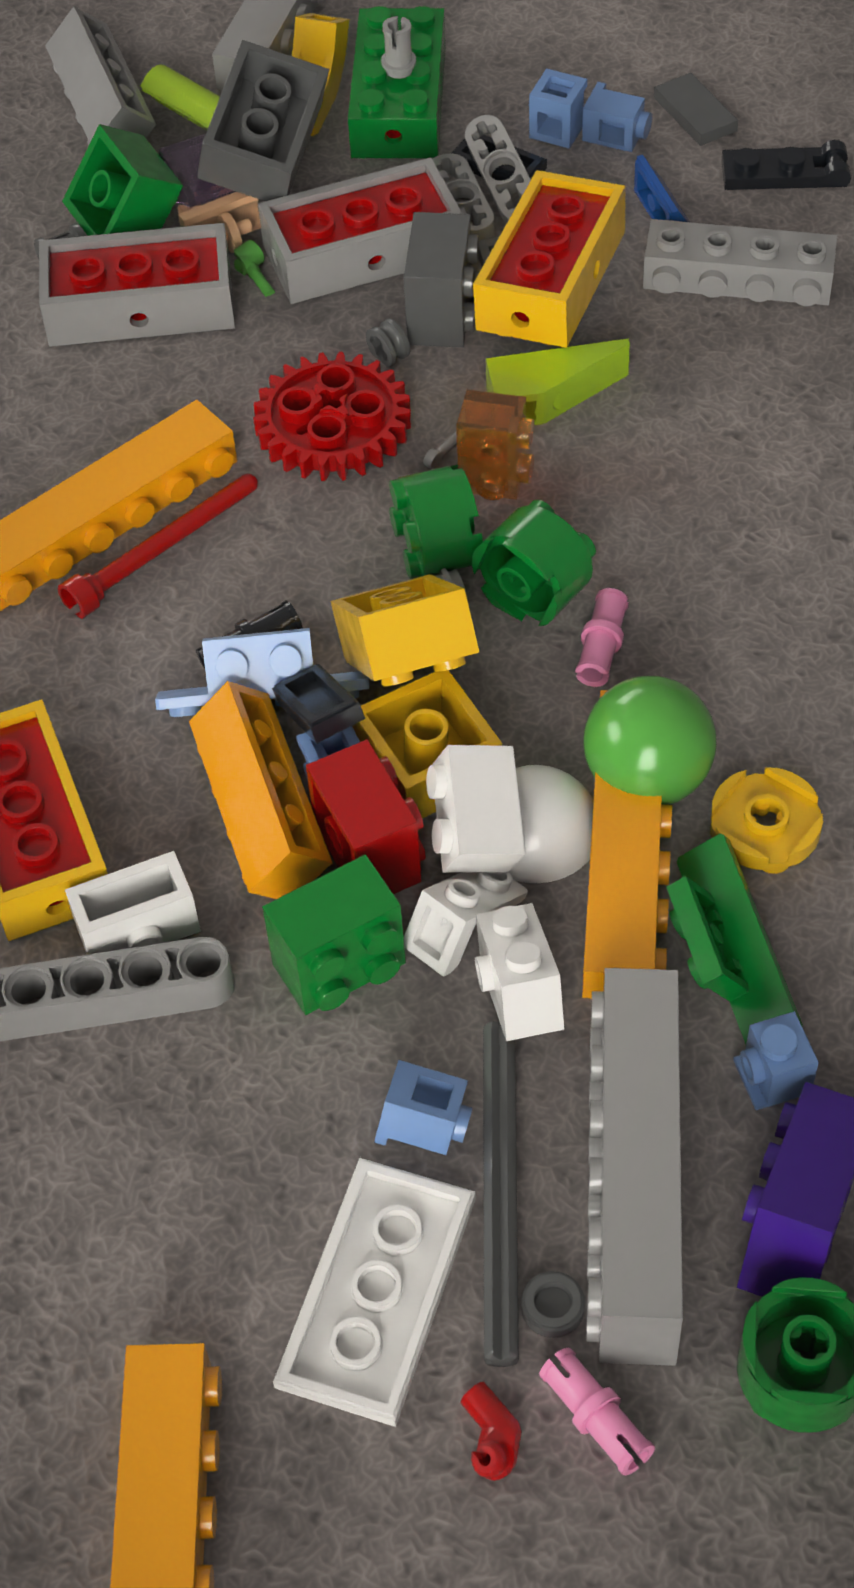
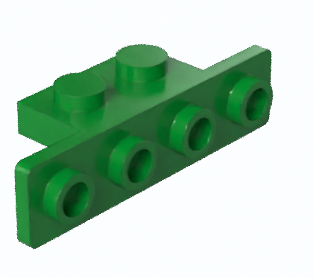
(727, 935)

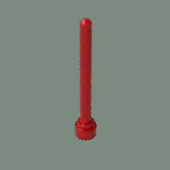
(90, 589)

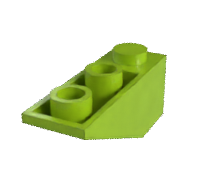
(558, 377)

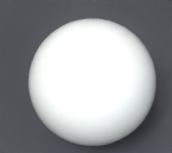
(554, 824)

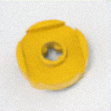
(762, 846)

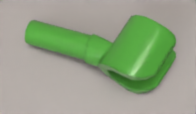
(248, 259)

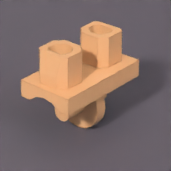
(235, 210)

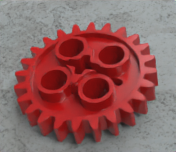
(332, 416)

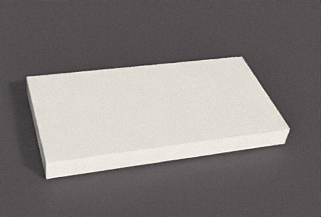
(375, 1292)

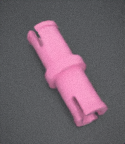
(602, 637)
(597, 1411)

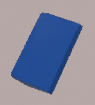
(655, 193)

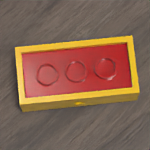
(550, 258)
(42, 826)

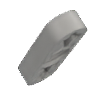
(487, 163)
(467, 187)

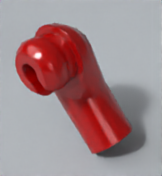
(499, 1433)

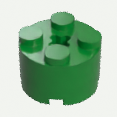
(436, 519)
(534, 563)
(772, 1374)

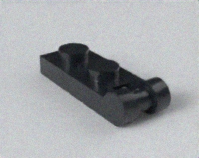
(786, 167)

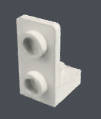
(448, 915)

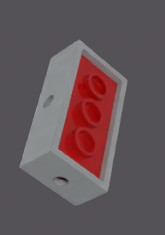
(349, 228)
(135, 284)

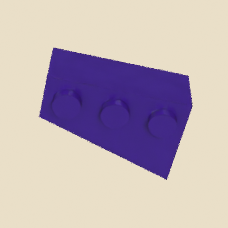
(803, 1191)

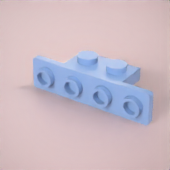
(254, 662)

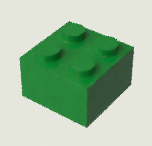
(121, 185)
(336, 935)

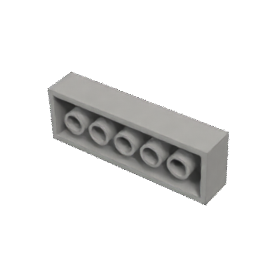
(635, 1169)

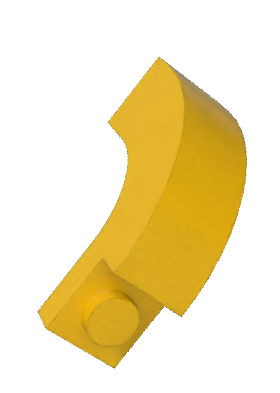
(323, 43)

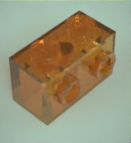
(494, 443)

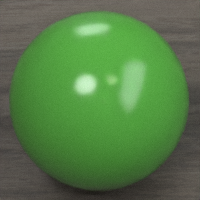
(651, 738)

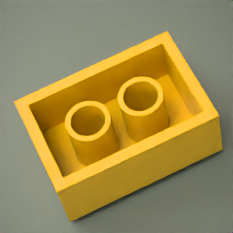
(406, 629)

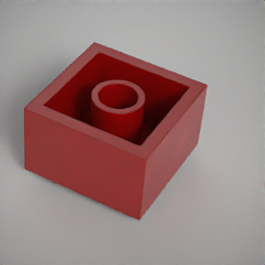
(365, 814)

